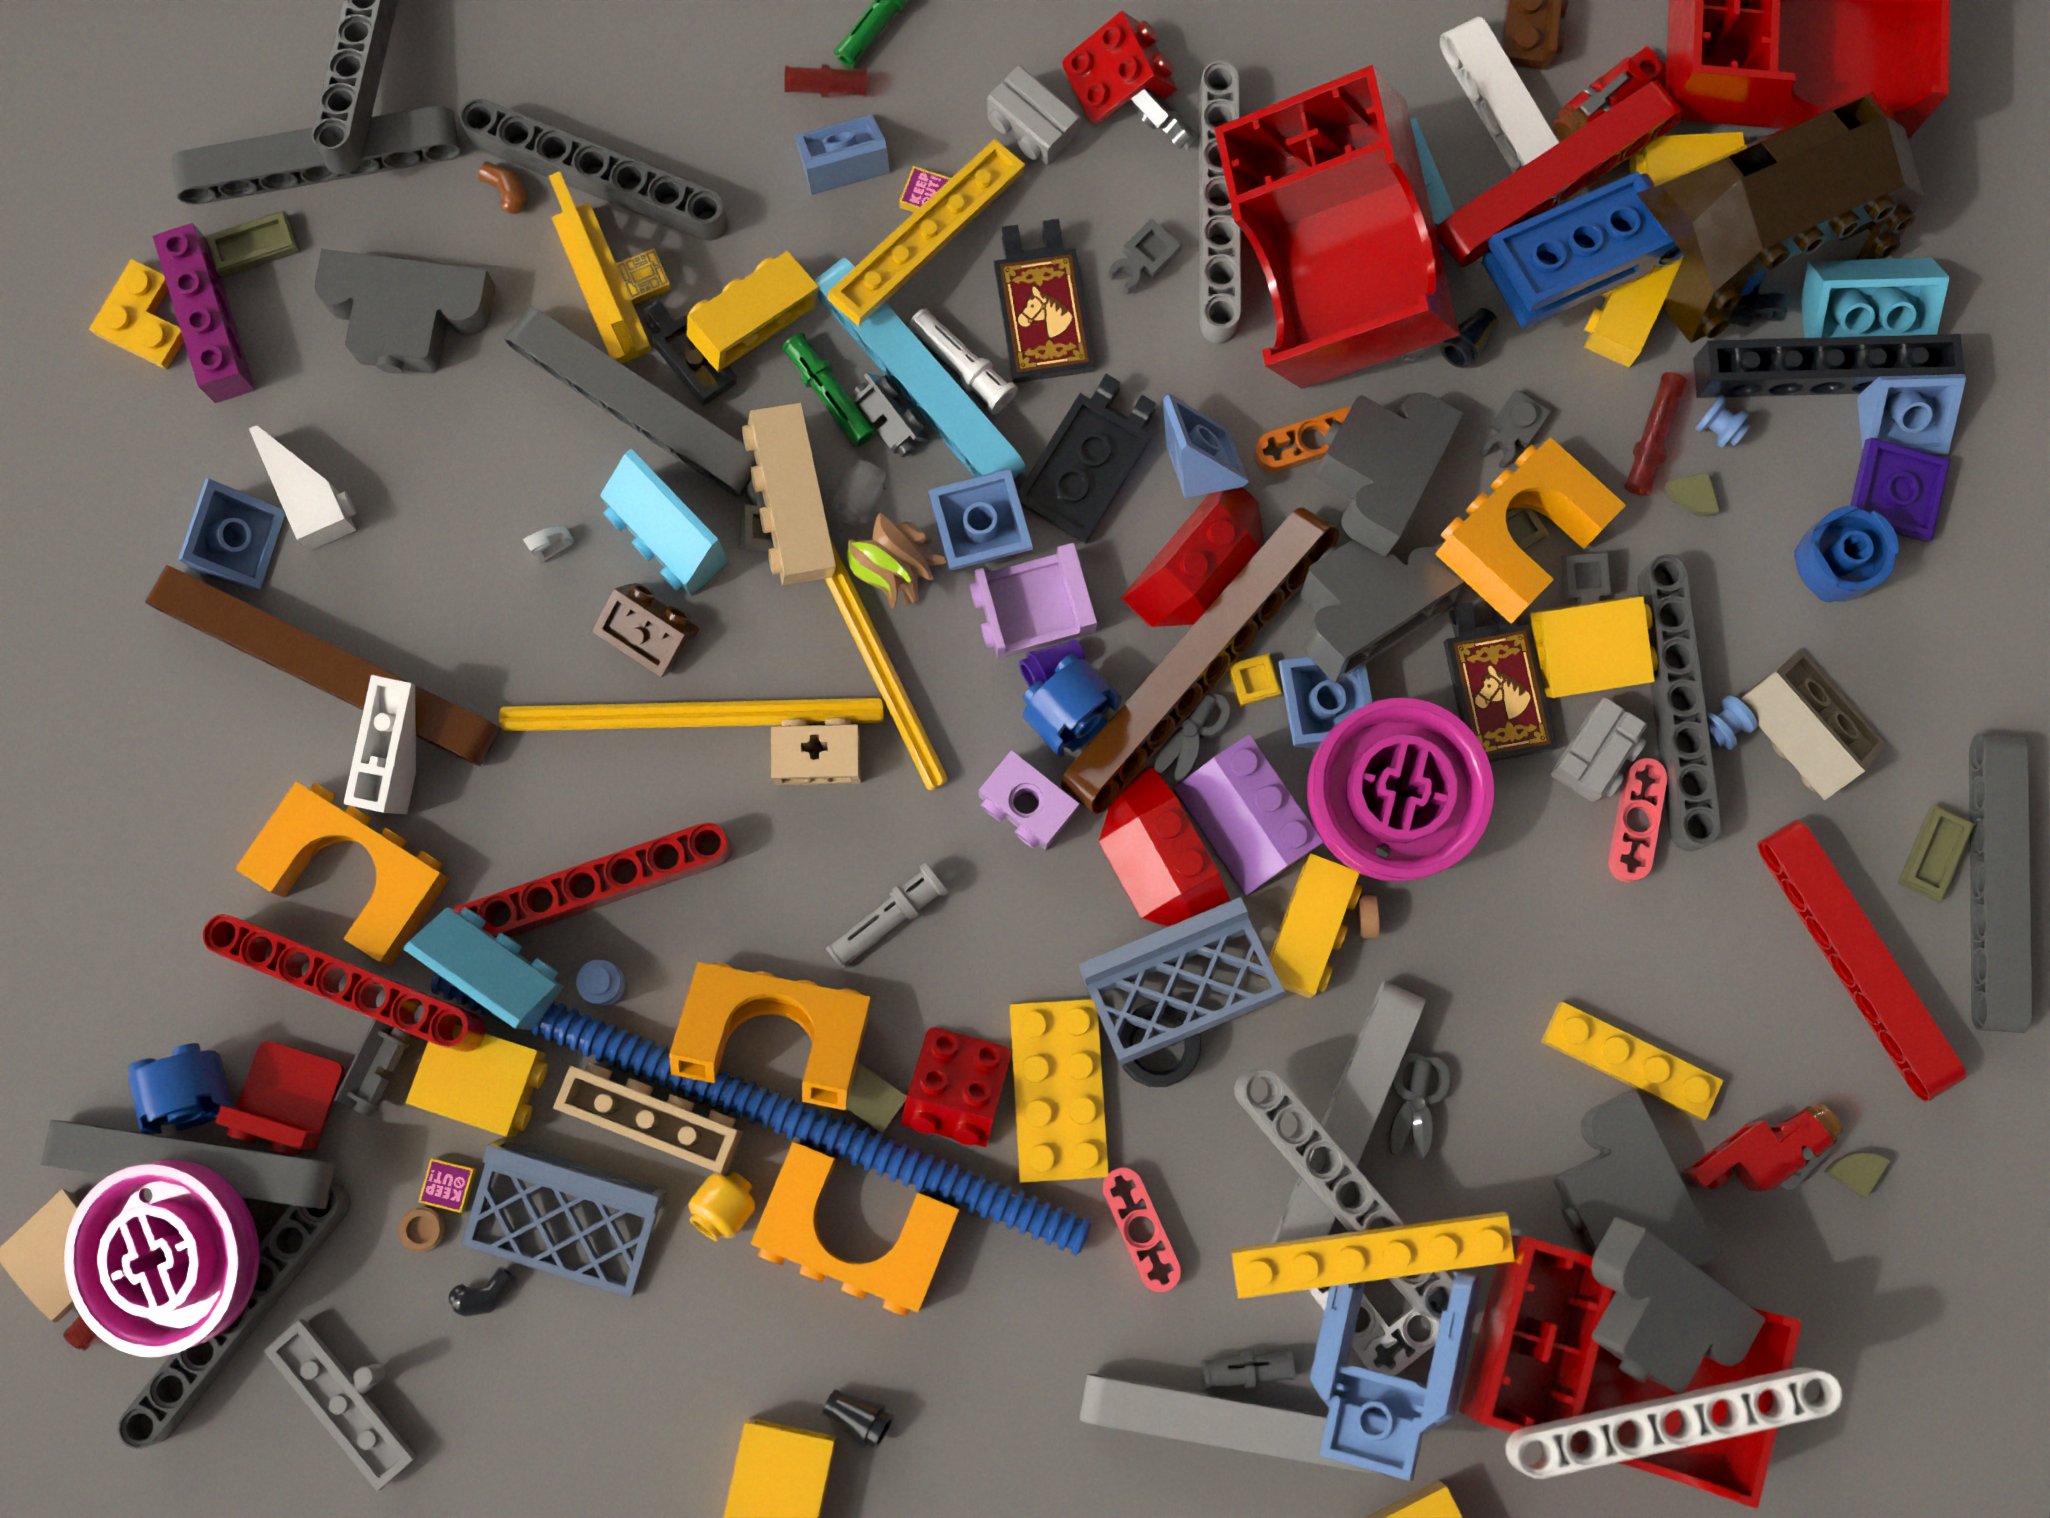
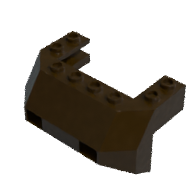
(1784, 198)

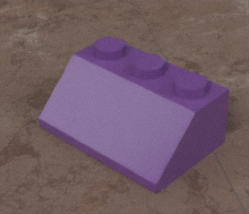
(1248, 815)

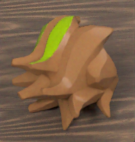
(893, 559)

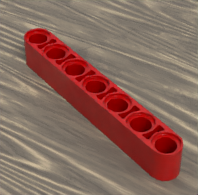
(1560, 171)
(604, 872)
(1861, 961)
(324, 979)

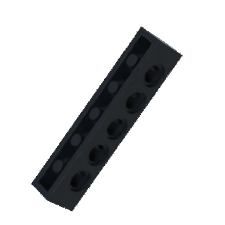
(1819, 364)

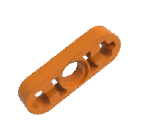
(1281, 439)

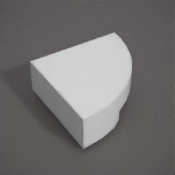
(548, 542)

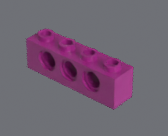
(203, 313)

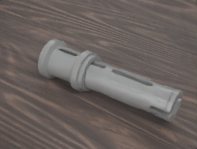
(902, 904)

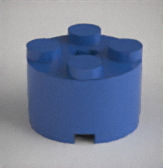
(1834, 574)
(1069, 705)
(179, 1089)

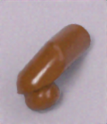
(509, 185)

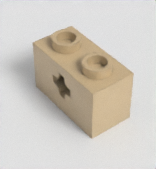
(835, 766)

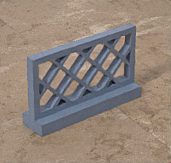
(1174, 946)
(576, 1180)

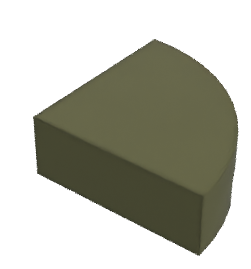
(1694, 494)
(1858, 1171)

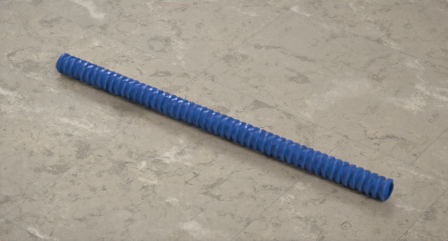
(805, 1124)

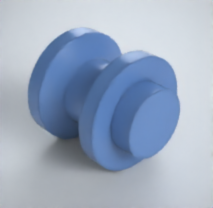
(1727, 425)
(1729, 722)
(601, 983)

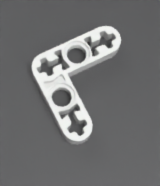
(1379, 1332)

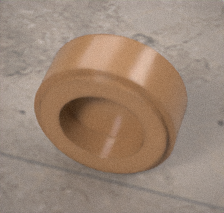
(1368, 916)
(422, 1229)

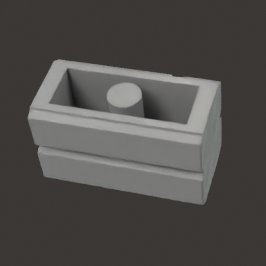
(1032, 115)
(1599, 751)

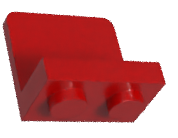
(1116, 66)
(956, 1087)
(284, 1099)

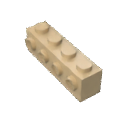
(790, 494)
(647, 1119)

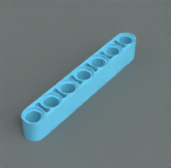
(925, 384)

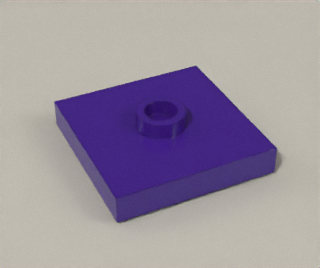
(1901, 487)

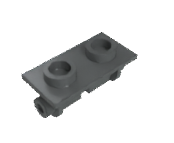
(881, 400)
(373, 1067)

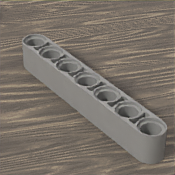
(1214, 219)
(1355, 1103)
(1331, 1178)
(1207, 1419)

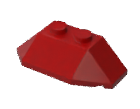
(1198, 560)
(1159, 854)

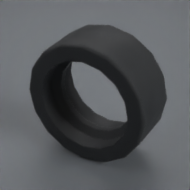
(1166, 1078)

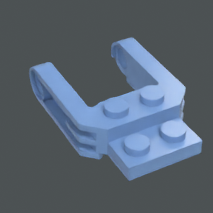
(1379, 1417)

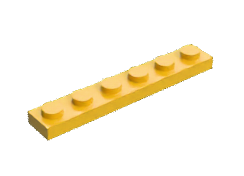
(925, 232)
(1372, 1254)

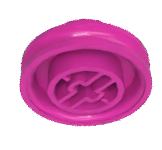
(1437, 770)
(163, 1268)

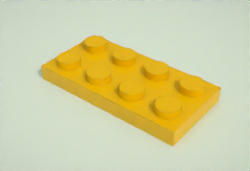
(1058, 1091)

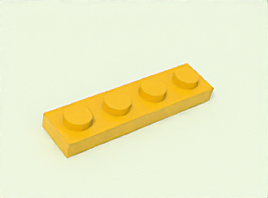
(1632, 1061)

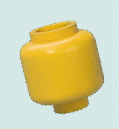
(722, 1205)

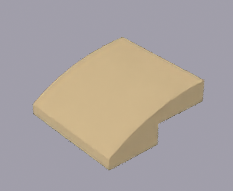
(37, 1256)

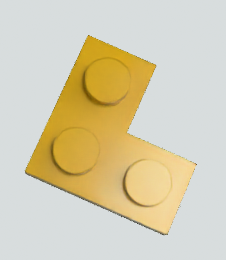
(130, 320)

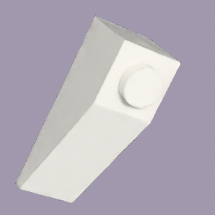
(309, 501)
(385, 749)

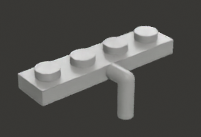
(342, 1402)

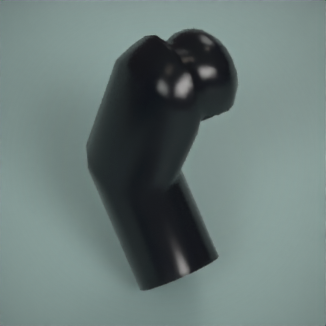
(482, 1300)

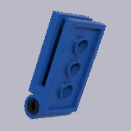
(1578, 251)

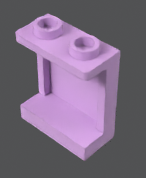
(1034, 603)

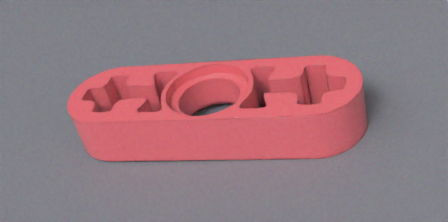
(1642, 853)
(1165, 1256)

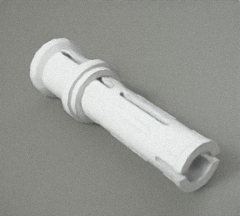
(974, 372)

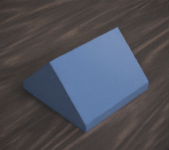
(843, 154)
(1912, 411)
(1200, 451)
(979, 520)
(231, 536)
(1317, 702)

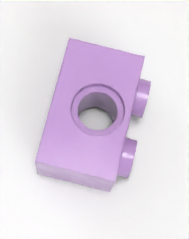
(1016, 778)

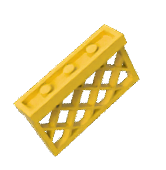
(598, 277)

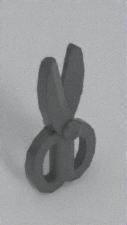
(1187, 741)
(1414, 1112)

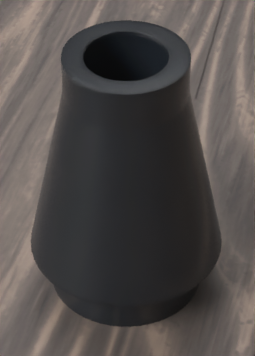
(1474, 334)
(860, 1418)

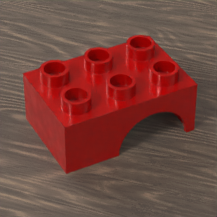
(1800, 57)
(1339, 226)
(1543, 1366)

